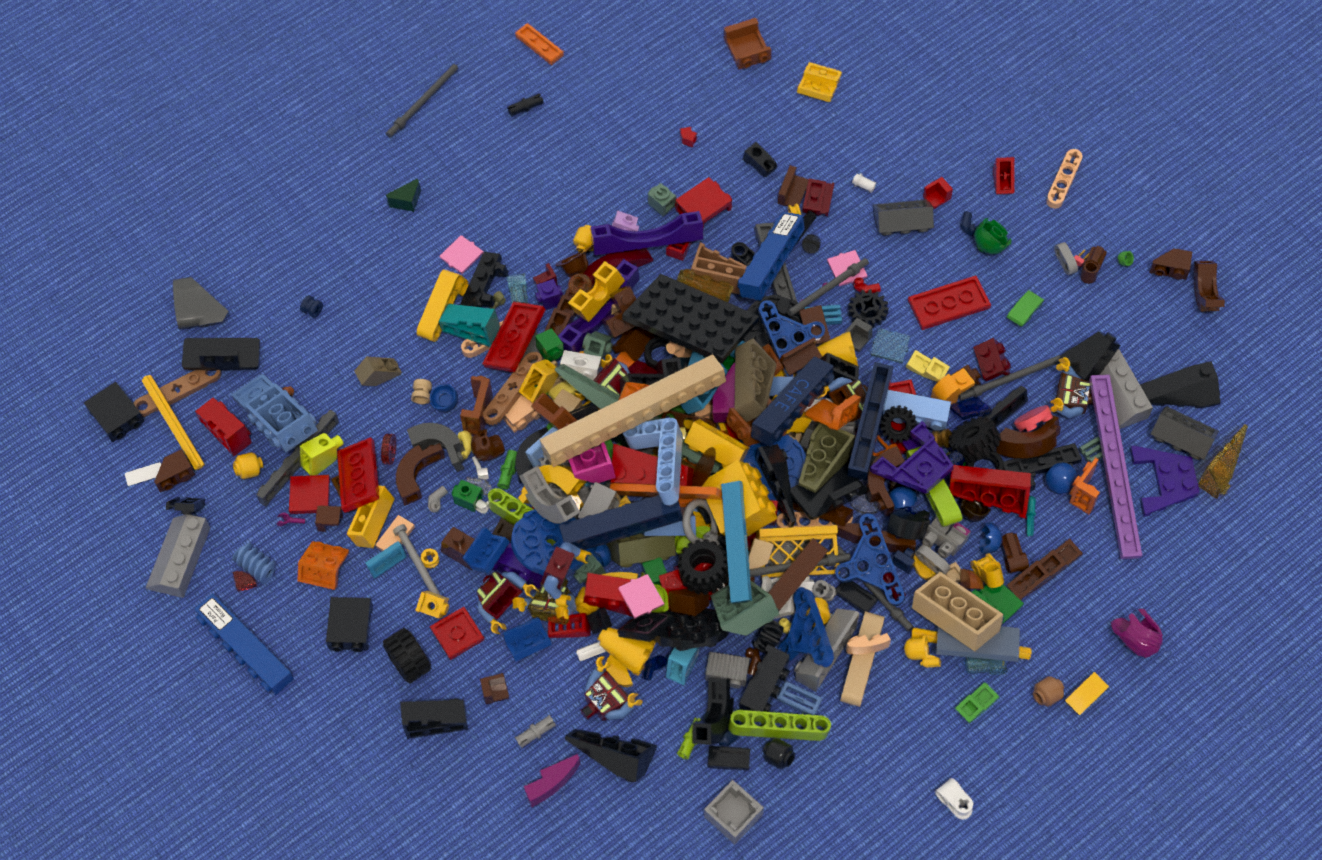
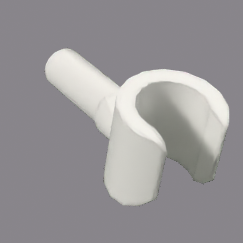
(481, 472)
(483, 506)

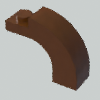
(1206, 286)
(1029, 444)
(409, 468)
(875, 484)

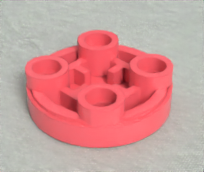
(1030, 419)

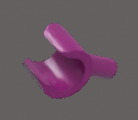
(287, 519)

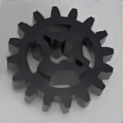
(868, 308)

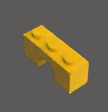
(606, 282)

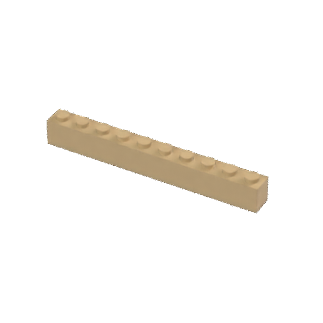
(632, 410)

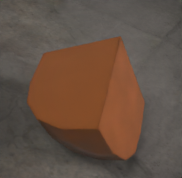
(970, 580)

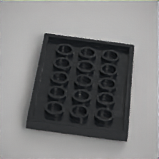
(690, 318)

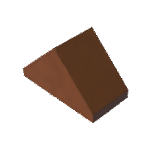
(688, 602)

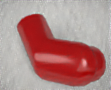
(859, 285)

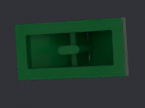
(405, 196)

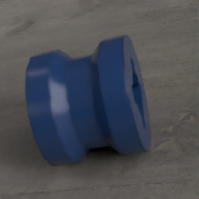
(311, 306)

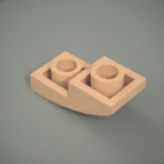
(861, 645)

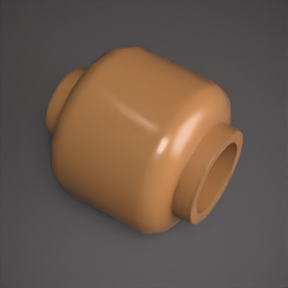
(1048, 691)

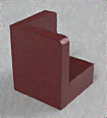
(546, 276)

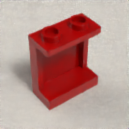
(706, 198)

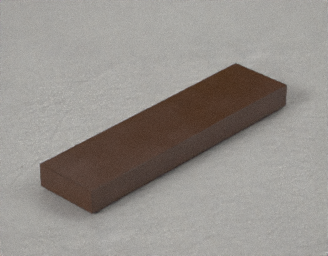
(797, 573)

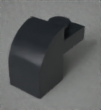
(908, 525)

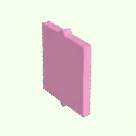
(461, 254)
(840, 263)
(641, 596)

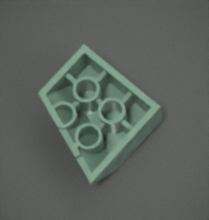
(744, 616)

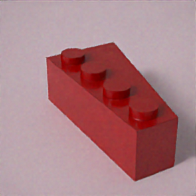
(641, 468)

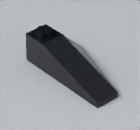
(1188, 387)
(620, 757)

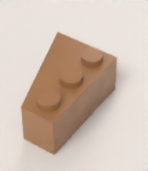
(718, 267)

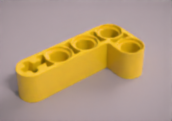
(444, 293)

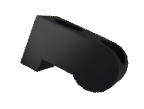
(759, 159)

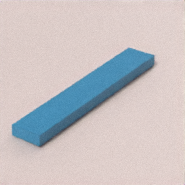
(736, 542)

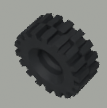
(975, 438)

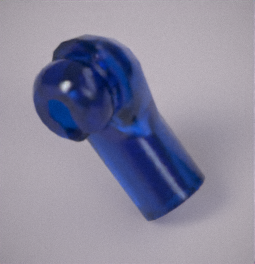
(652, 665)

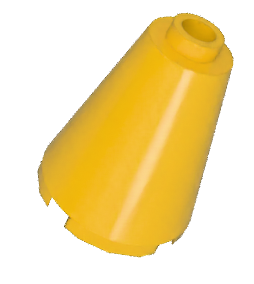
(841, 347)
(627, 651)

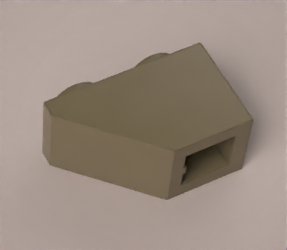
(377, 370)

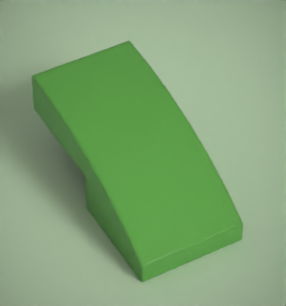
(1024, 308)
(977, 702)

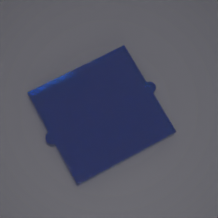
(970, 408)

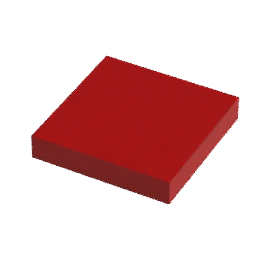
(308, 493)
(457, 633)

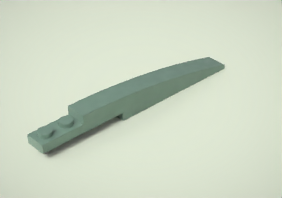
(603, 397)

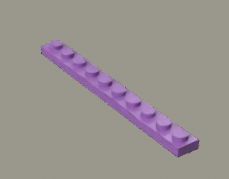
(1115, 467)

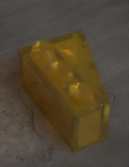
(706, 284)

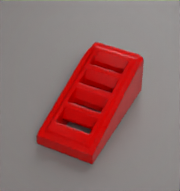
(678, 253)
(585, 631)

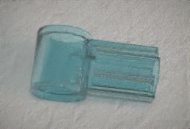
(517, 286)
(980, 665)

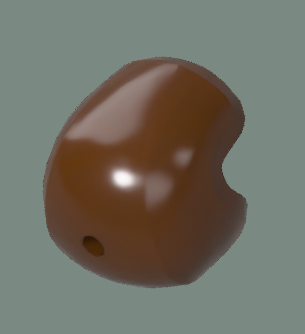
(486, 447)

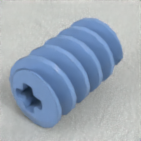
(254, 563)

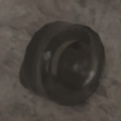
(811, 243)

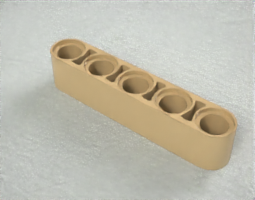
(861, 664)

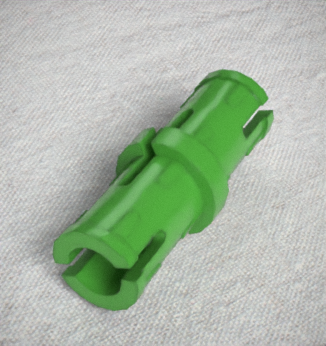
(507, 470)

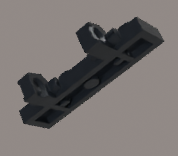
(487, 269)
(1042, 463)

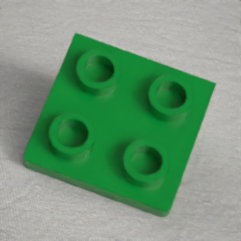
(1000, 599)

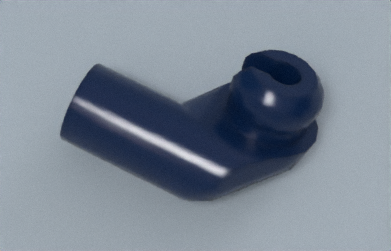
(966, 224)
(728, 738)

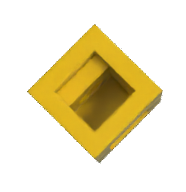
(425, 600)

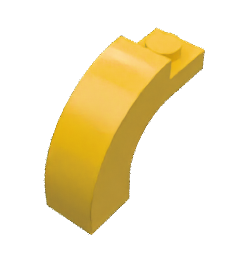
(561, 476)

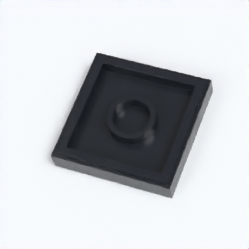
(646, 626)

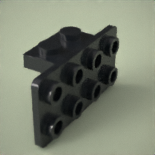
(221, 353)
(832, 495)

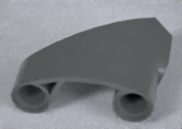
(195, 305)

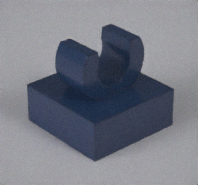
(905, 560)

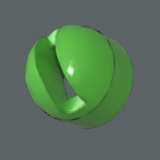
(1125, 261)

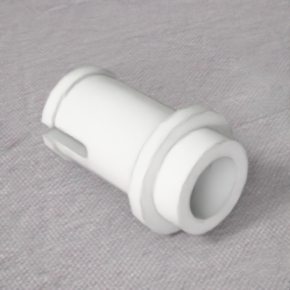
(864, 183)

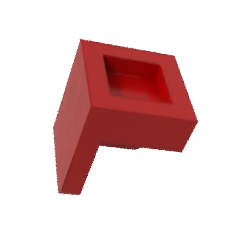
(938, 192)

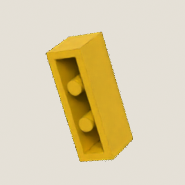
(703, 436)
(370, 520)

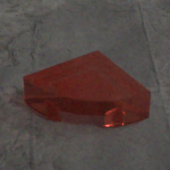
(243, 581)

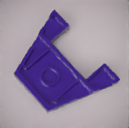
(923, 468)
(1174, 478)

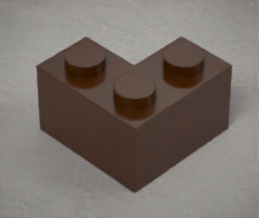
(622, 300)

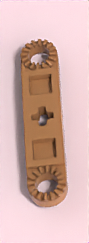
(187, 384)
(505, 397)

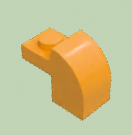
(951, 386)

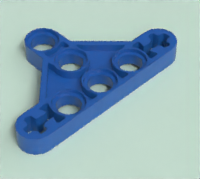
(786, 330)
(869, 554)
(802, 625)

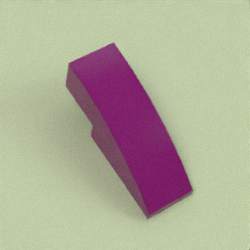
(551, 780)

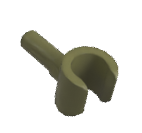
(499, 298)

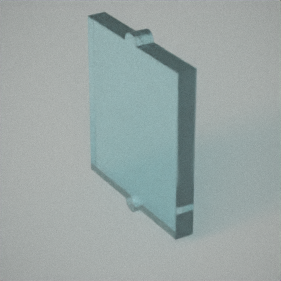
(890, 345)

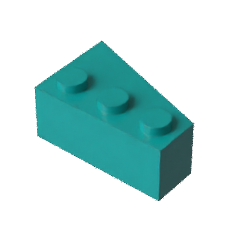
(470, 323)

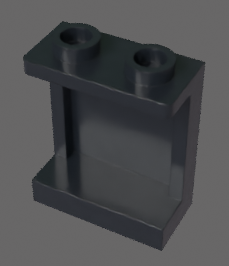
(114, 411)
(348, 624)

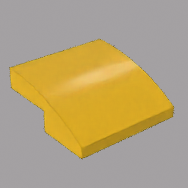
(819, 82)

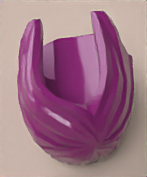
(1140, 638)

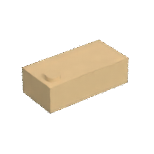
(957, 611)

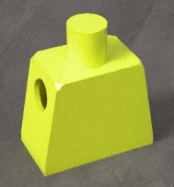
(319, 453)

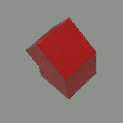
(688, 137)

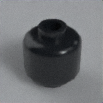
(778, 753)

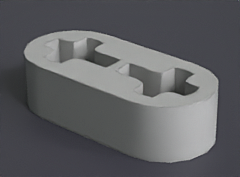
(1066, 258)
(932, 560)

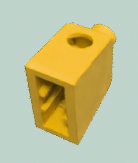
(540, 374)

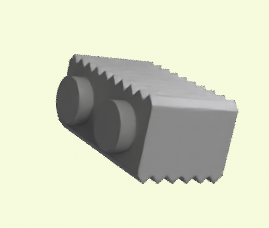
(728, 666)

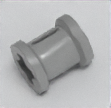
(824, 590)

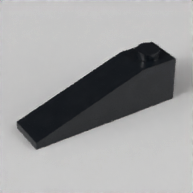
(775, 470)

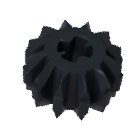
(768, 634)

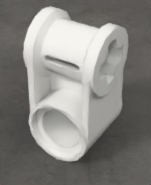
(953, 796)

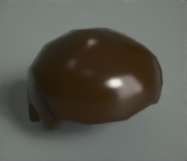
(973, 511)

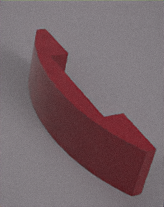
(638, 257)

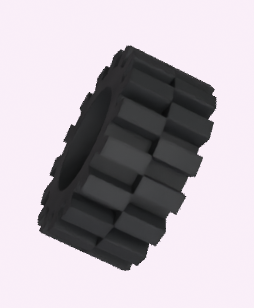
(894, 413)

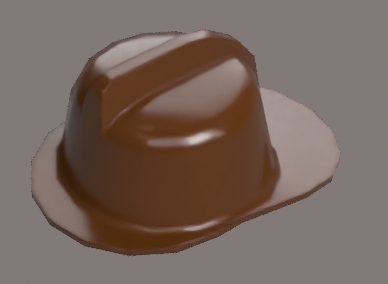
(575, 263)

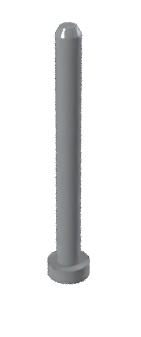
(401, 532)

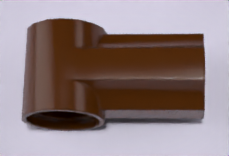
(1093, 264)
(1014, 558)

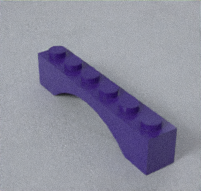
(682, 229)
(575, 332)

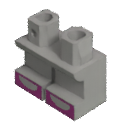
(948, 538)

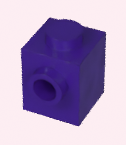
(548, 294)

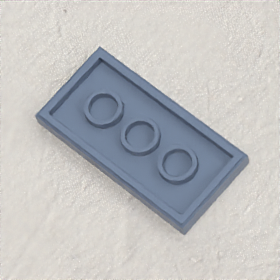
(1000, 647)

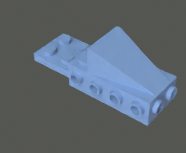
(275, 413)

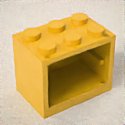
(758, 507)

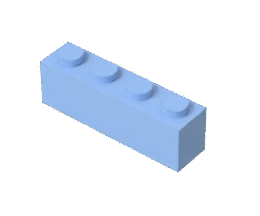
(929, 410)

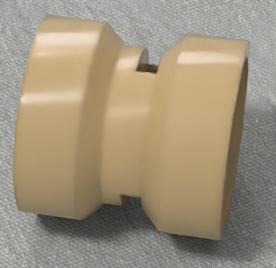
(421, 391)

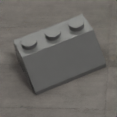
(903, 216)
(1184, 433)

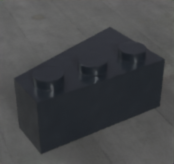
(766, 681)
(433, 717)

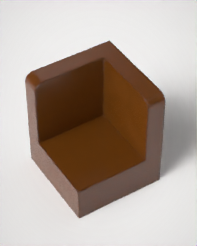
(327, 516)
(494, 688)

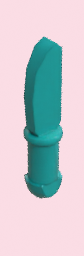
(1030, 515)

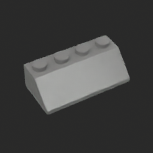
(1128, 395)
(179, 555)
(839, 631)

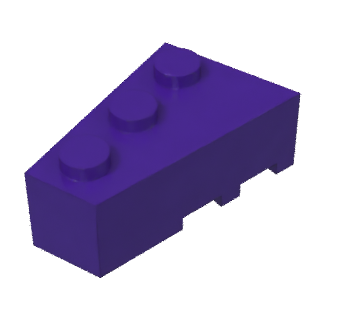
(509, 563)

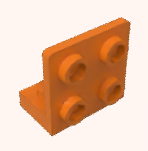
(834, 415)
(1083, 494)
(321, 565)

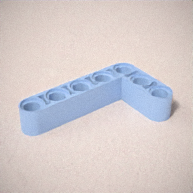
(669, 438)

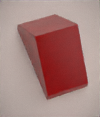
(1004, 175)

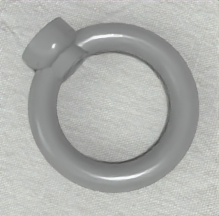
(710, 535)

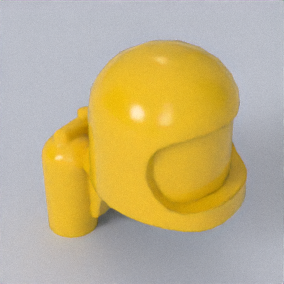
(919, 650)

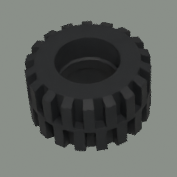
(703, 553)
(406, 655)

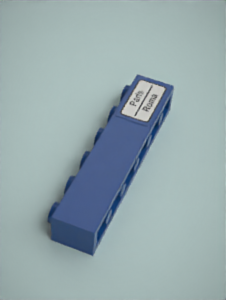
(771, 256)
(243, 644)

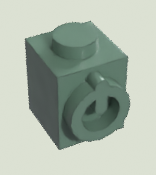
(661, 199)
(597, 344)
(593, 566)

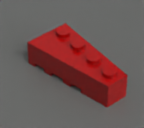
(992, 487)

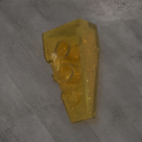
(1221, 469)

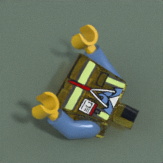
(545, 605)

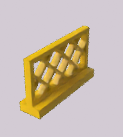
(799, 534)

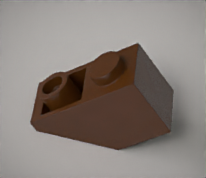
(1173, 264)
(173, 470)

